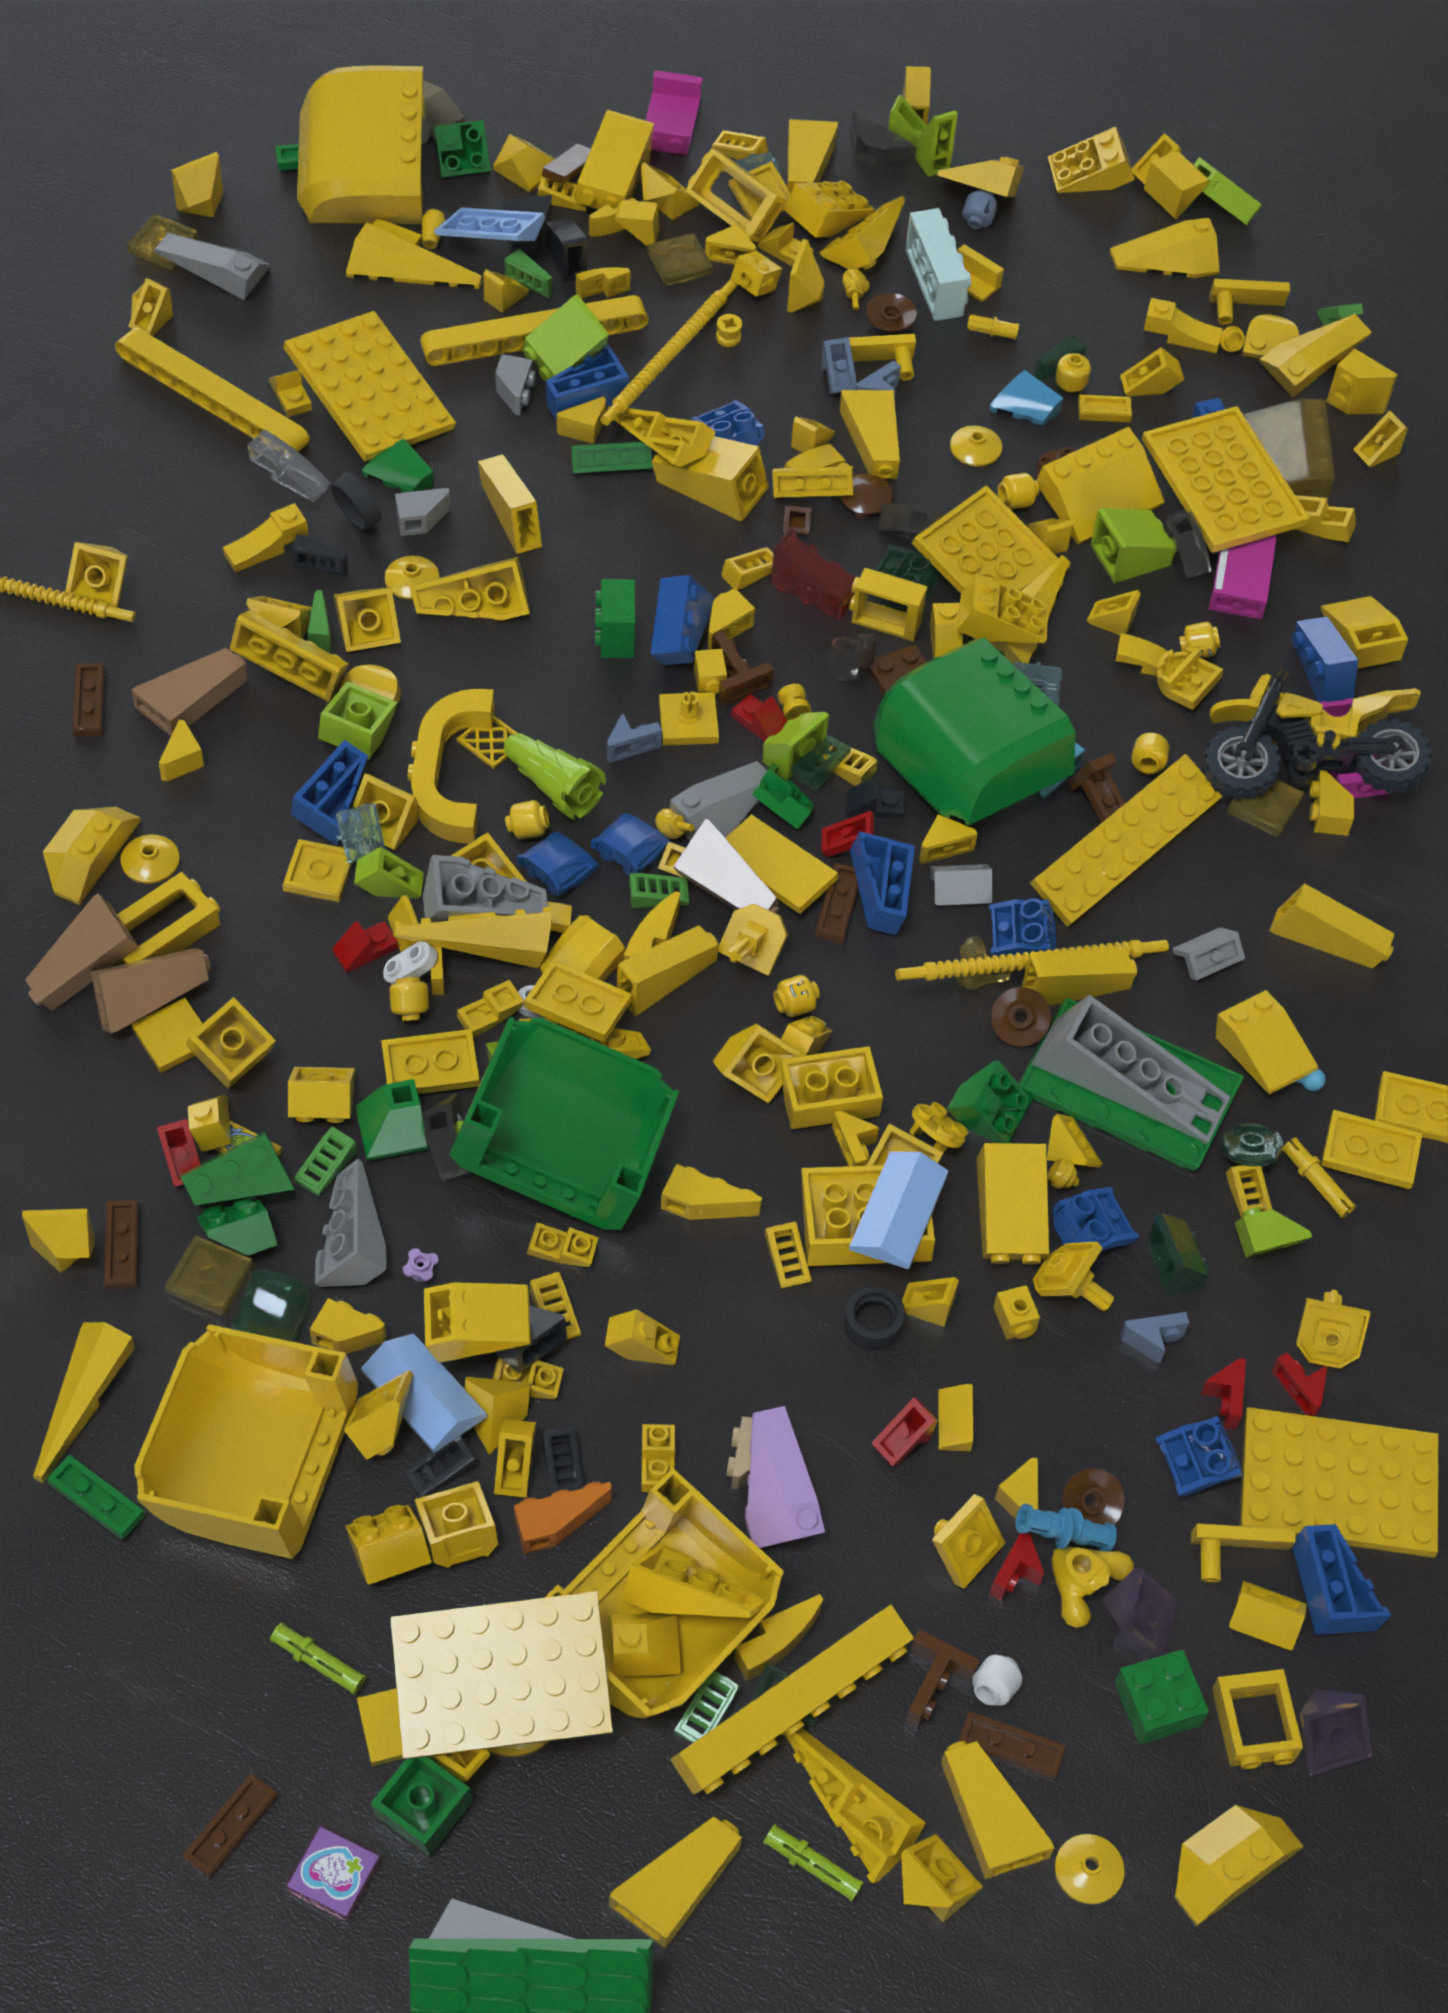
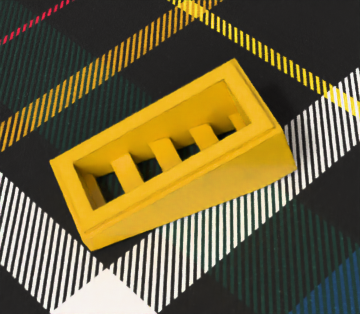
(746, 144)
(559, 194)
(747, 568)
(855, 776)
(1237, 1188)
(783, 1230)
(551, 1288)

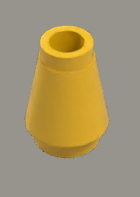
(430, 221)

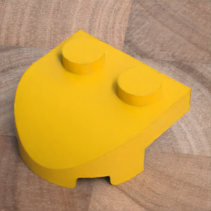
(1266, 333)
(1186, 676)
(376, 680)

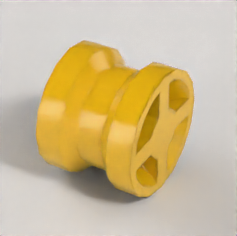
(729, 330)

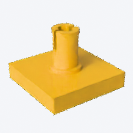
(688, 718)
(968, 1540)

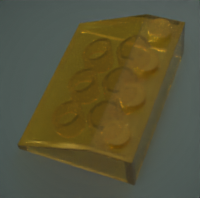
(1298, 444)

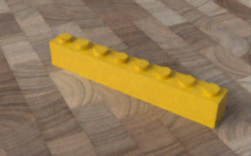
(791, 1700)

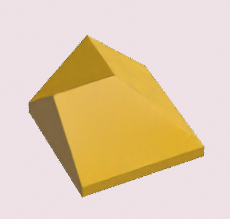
(521, 162)
(198, 185)
(666, 192)
(806, 280)
(96, 572)
(282, 613)
(60, 1235)
(936, 1878)

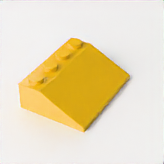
(1100, 476)
(833, 1209)

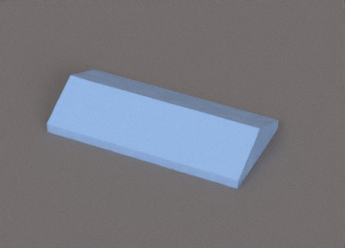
(492, 224)
(899, 1208)
(436, 1402)

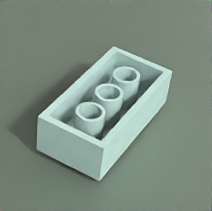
(937, 264)

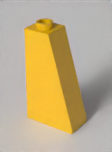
(809, 150)
(873, 428)
(511, 503)
(1332, 928)
(665, 967)
(1079, 973)
(994, 1816)
(675, 1883)

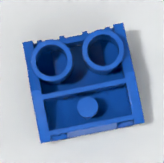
(734, 423)
(631, 844)
(558, 863)
(1022, 926)
(1093, 1218)
(1199, 1456)

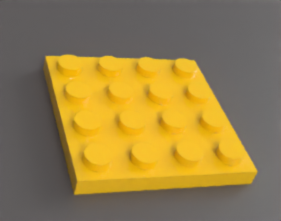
(987, 540)

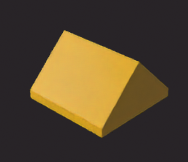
(1174, 182)
(394, 808)

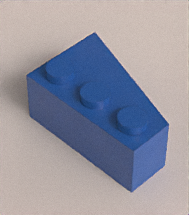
(589, 381)
(679, 619)
(1326, 659)
(330, 791)
(883, 879)
(1333, 1584)

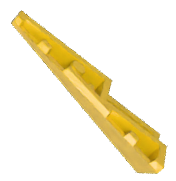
(387, 255)
(672, 438)
(1044, 588)
(509, 938)
(93, 1365)
(868, 1815)

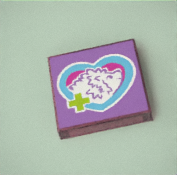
(333, 1873)

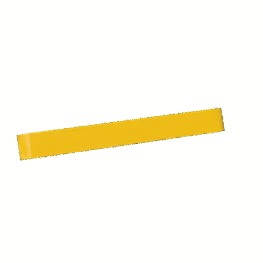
(509, 333)
(207, 389)

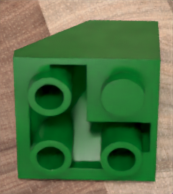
(461, 148)
(990, 1103)
(391, 1121)
(240, 1225)

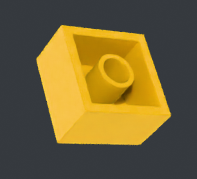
(230, 1043)

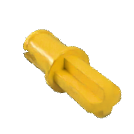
(993, 326)

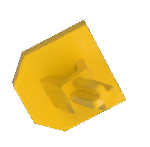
(754, 938)
(1069, 1273)
(1332, 1332)

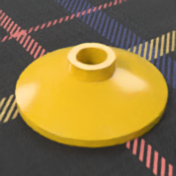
(976, 446)
(408, 572)
(152, 867)
(1086, 1884)

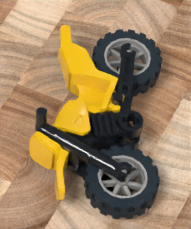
(1313, 740)

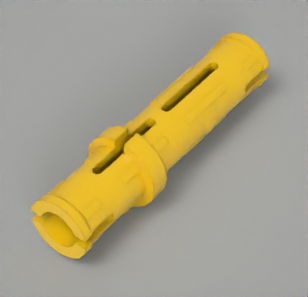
(1310, 1167)

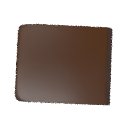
(797, 519)

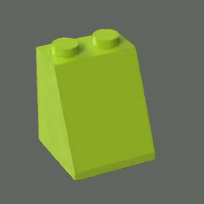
(565, 339)
(1131, 543)

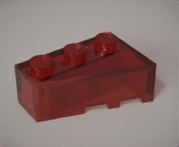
(810, 577)

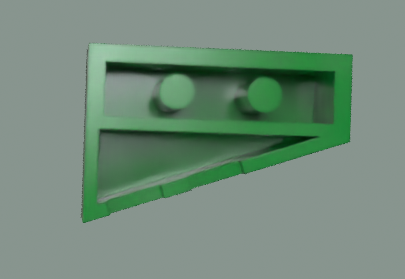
(238, 1173)

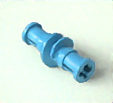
(1066, 1527)

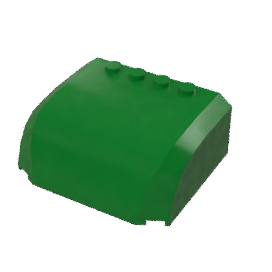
(973, 733)
(565, 1122)

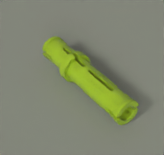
(306, 1651)
(778, 1838)

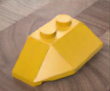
(86, 848)
(1230, 1859)

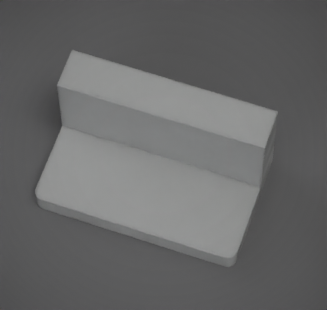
(962, 884)
(1211, 952)

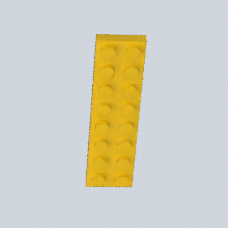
(1125, 840)

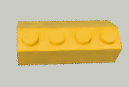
(288, 655)

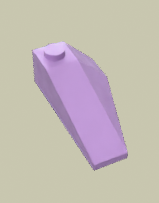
(780, 1490)

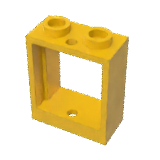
(885, 618)
(1254, 1685)

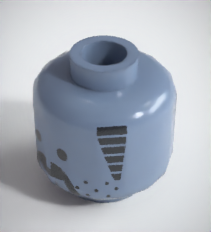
(980, 209)

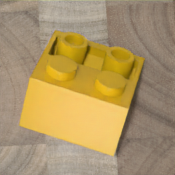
(388, 1543)

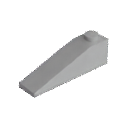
(225, 267)
(721, 799)
(462, 888)
(354, 1239)

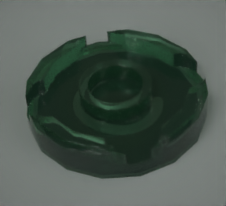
(1252, 1145)

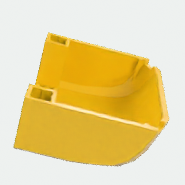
(362, 146)
(246, 1439)
(690, 1524)

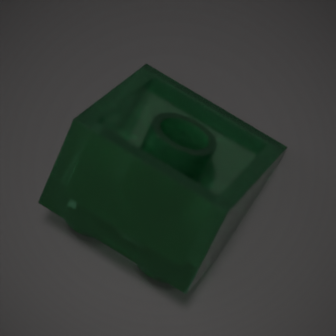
(1176, 1255)

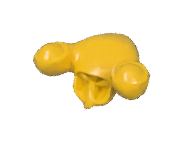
(1082, 1573)

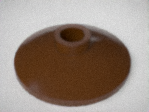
(891, 312)
(1024, 1032)
(1106, 1493)

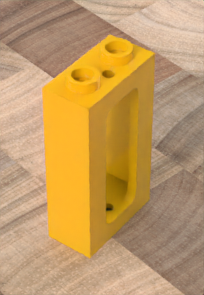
(702, 182)
(180, 933)

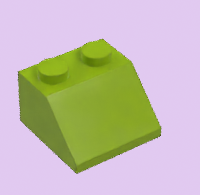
(356, 717)
(795, 741)

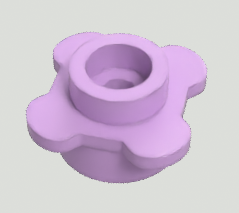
(422, 1273)

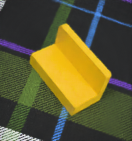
(985, 274)
(1268, 1615)

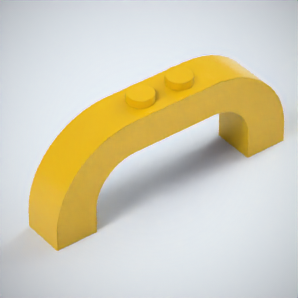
(449, 715)

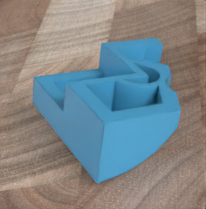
(1028, 399)

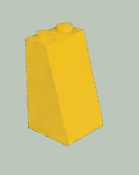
(615, 161)
(725, 479)
(1013, 1202)

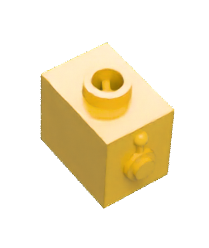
(756, 273)

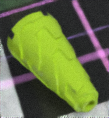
(561, 777)

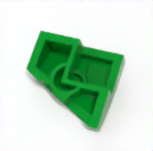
(400, 468)
(783, 797)

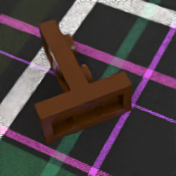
(741, 678)
(1099, 786)
(944, 1661)

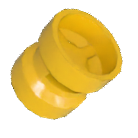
(793, 698)

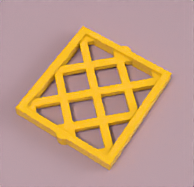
(479, 753)

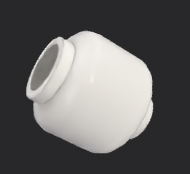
(997, 1680)

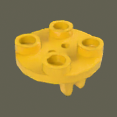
(938, 1125)

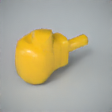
(855, 285)
(671, 824)

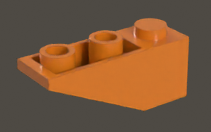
(552, 1519)

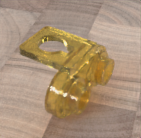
(975, 948)

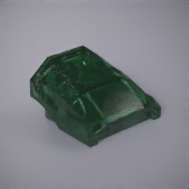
(909, 566)
(272, 1306)

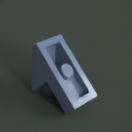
(839, 365)
(883, 379)
(627, 742)
(1148, 1333)

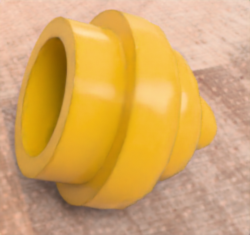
(1232, 339)
(1063, 1174)

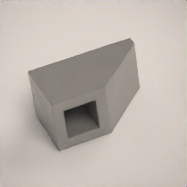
(513, 381)
(421, 510)

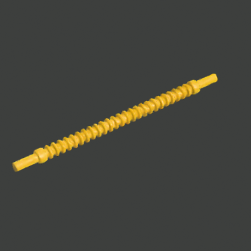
(668, 352)
(101, 608)
(931, 970)

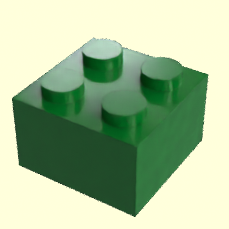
(615, 618)
(1161, 1697)
(422, 1802)

